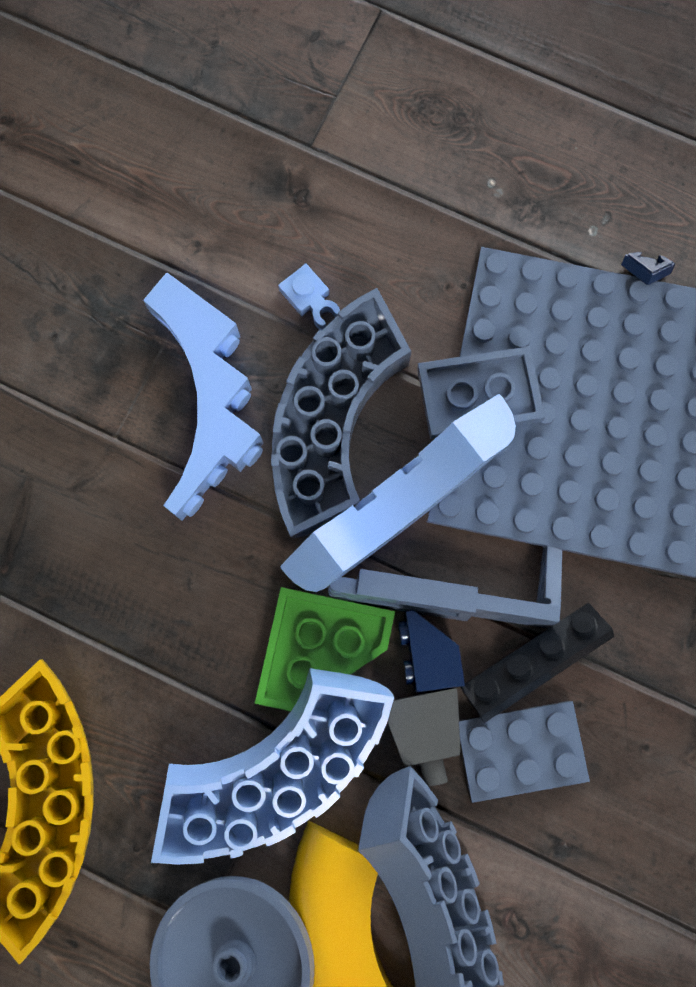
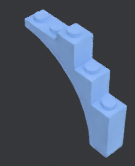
(221, 389)

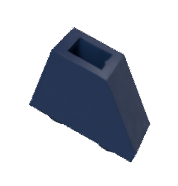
(433, 655)

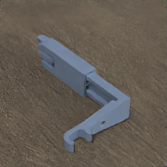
(456, 600)

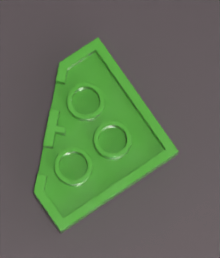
(321, 636)

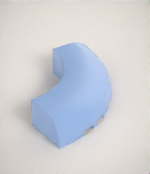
(402, 497)
(278, 782)

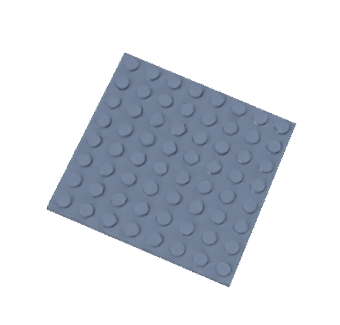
(618, 398)

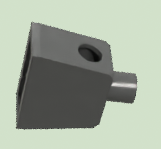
(427, 731)

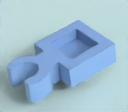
(307, 293)

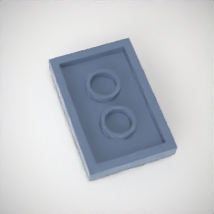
(465, 382)
(522, 751)

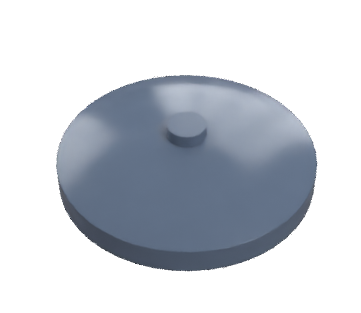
(231, 936)

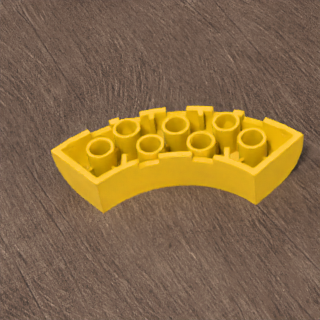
(46, 806)
(334, 899)

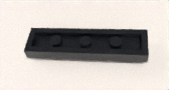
(537, 662)

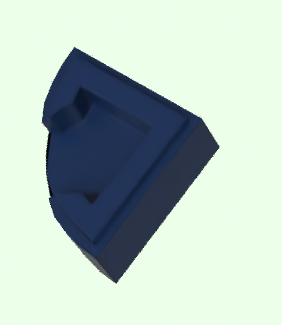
(648, 268)

